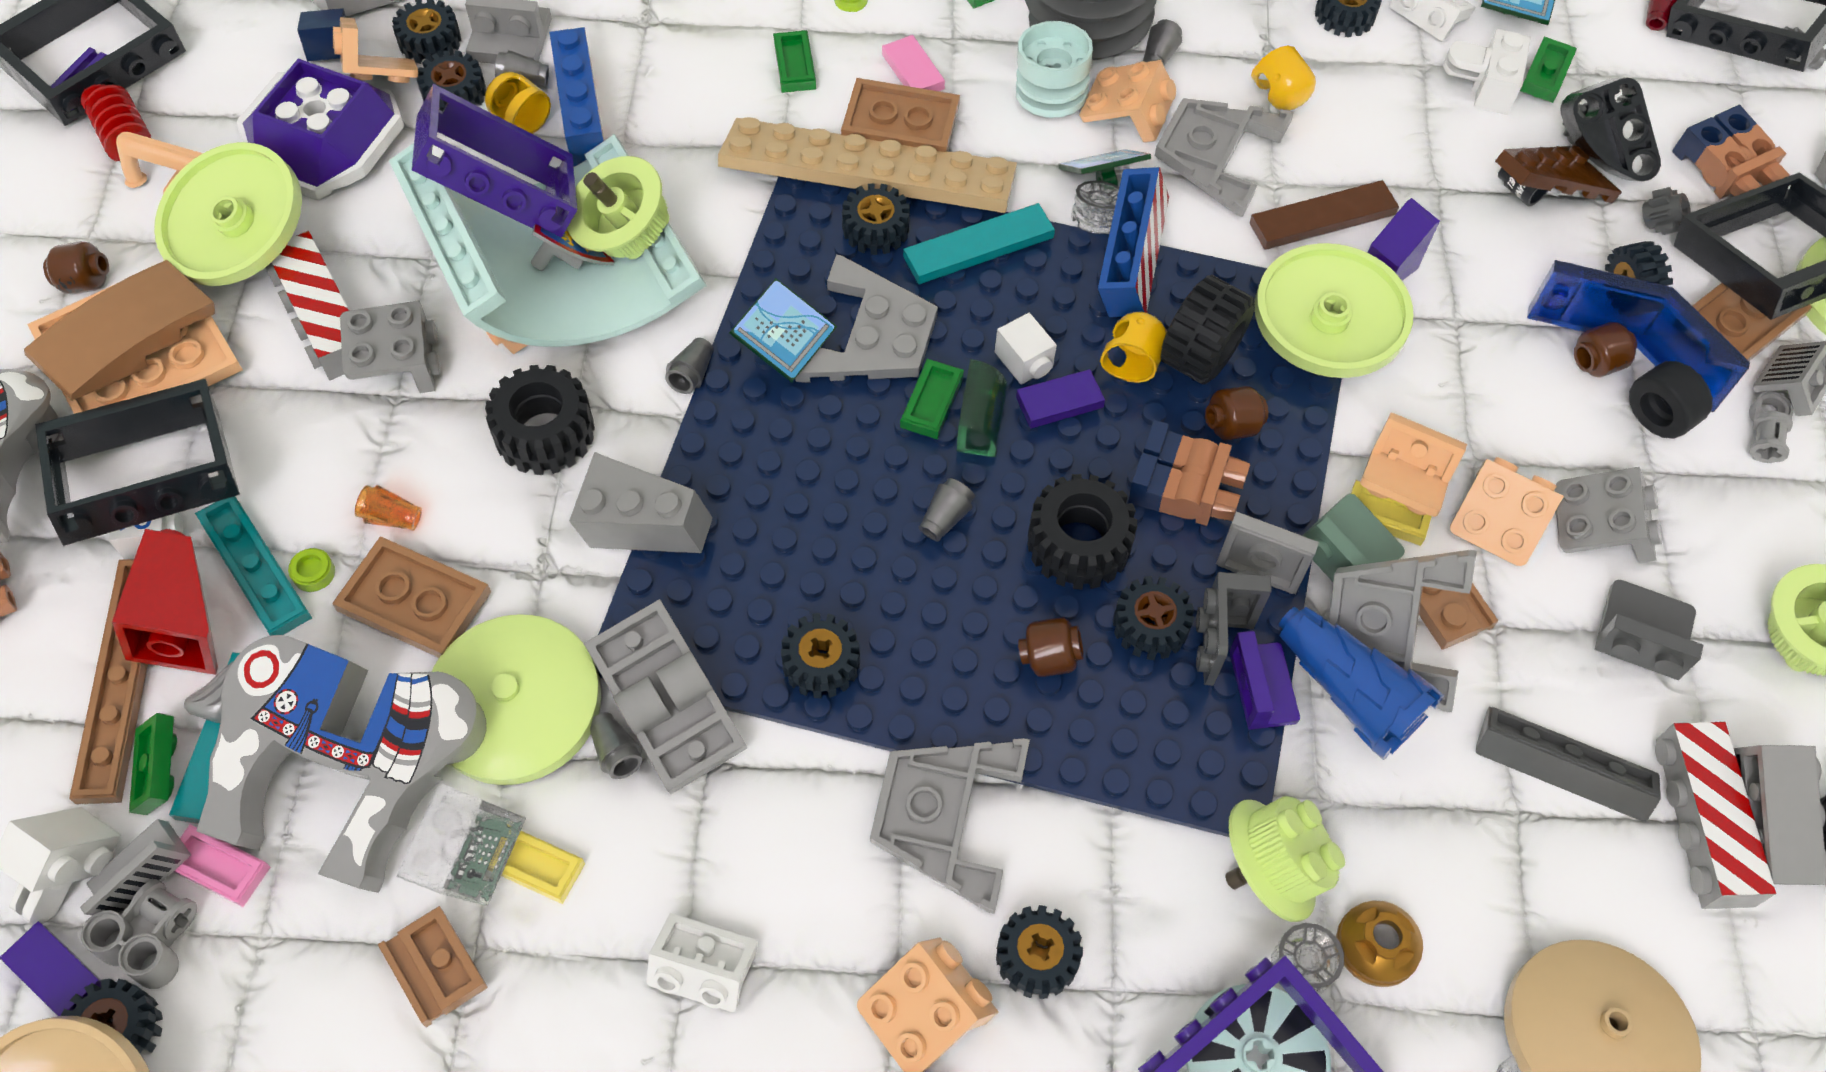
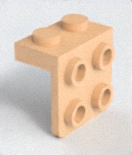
(362, 66)
(1133, 91)
(1412, 465)
(1506, 511)
(925, 1004)

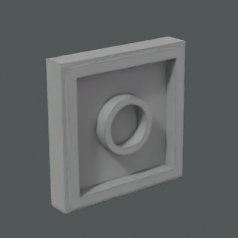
(1267, 552)

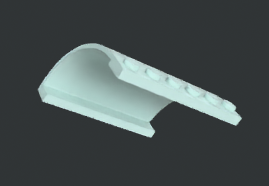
(500, 290)

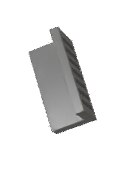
(1800, 372)
(148, 857)

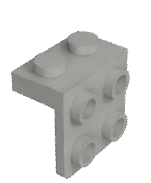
(390, 342)
(1608, 512)

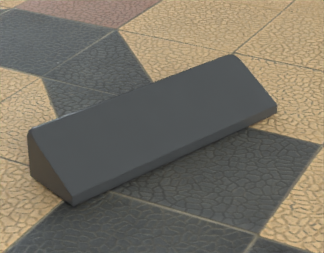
(1569, 764)

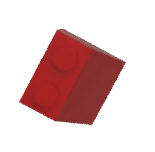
(164, 606)

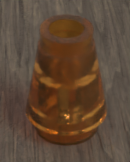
(385, 508)

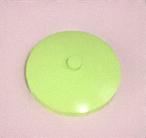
(228, 214)
(1333, 310)
(534, 693)

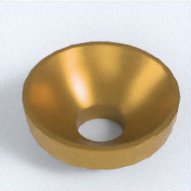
(1368, 959)

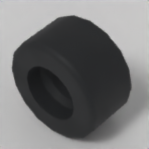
(1670, 399)

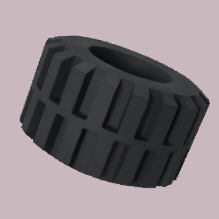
(1207, 329)
(533, 394)
(1086, 503)

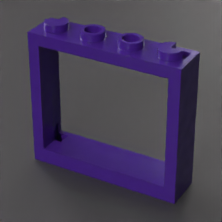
(504, 144)
(1231, 1005)

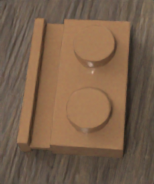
(1455, 615)
(432, 966)

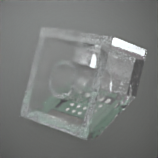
(461, 846)

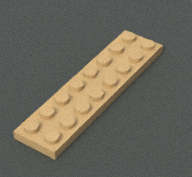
(858, 161)

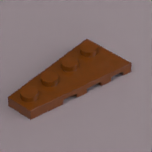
(1558, 168)

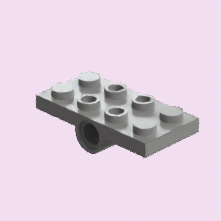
(665, 696)

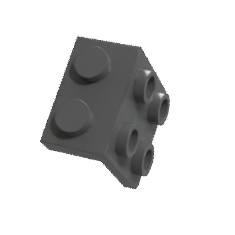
(1231, 602)
(1648, 630)

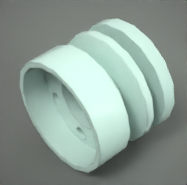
(1053, 68)

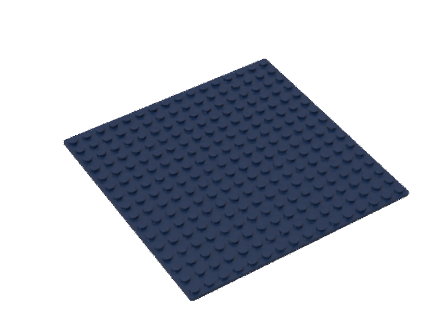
(827, 498)

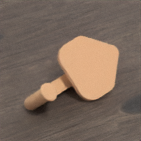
(135, 147)

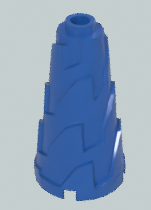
(1363, 683)

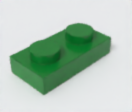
(1548, 69)
(151, 764)

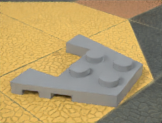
(1204, 139)
(887, 333)
(1383, 603)
(926, 810)

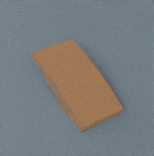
(117, 330)

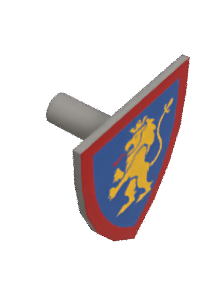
(564, 249)

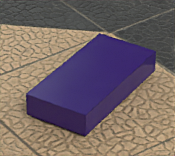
(1060, 398)
(49, 968)

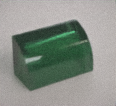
(981, 410)

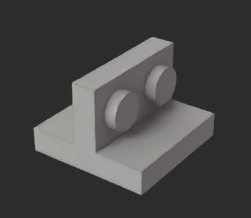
(505, 27)

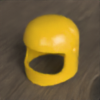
(1288, 78)
(518, 101)
(1141, 339)

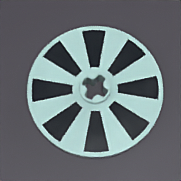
(1275, 1027)

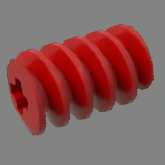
(112, 113)

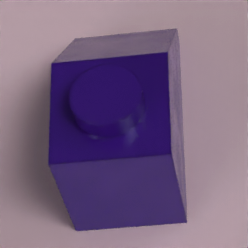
(1405, 239)

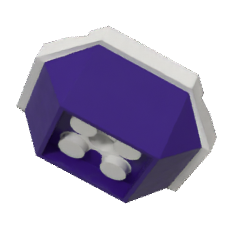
(322, 125)

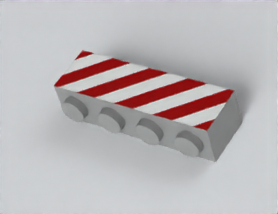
(314, 298)
(1714, 816)

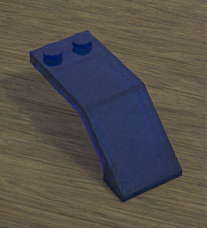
(1655, 313)

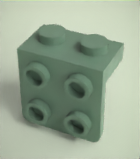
(1351, 537)

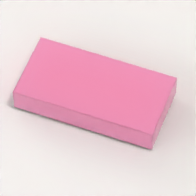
(912, 64)
(221, 867)

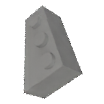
(638, 510)
(1787, 810)

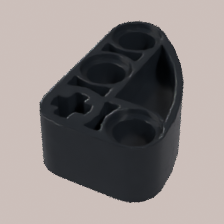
(1602, 128)

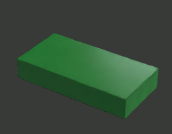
(794, 61)
(932, 399)

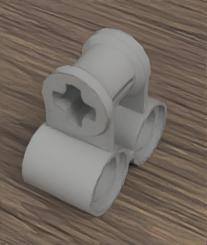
(142, 932)

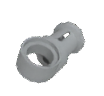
(1771, 427)

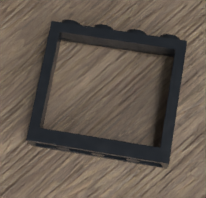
(1747, 37)
(123, 67)
(1702, 242)
(122, 425)

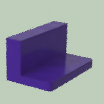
(1263, 682)

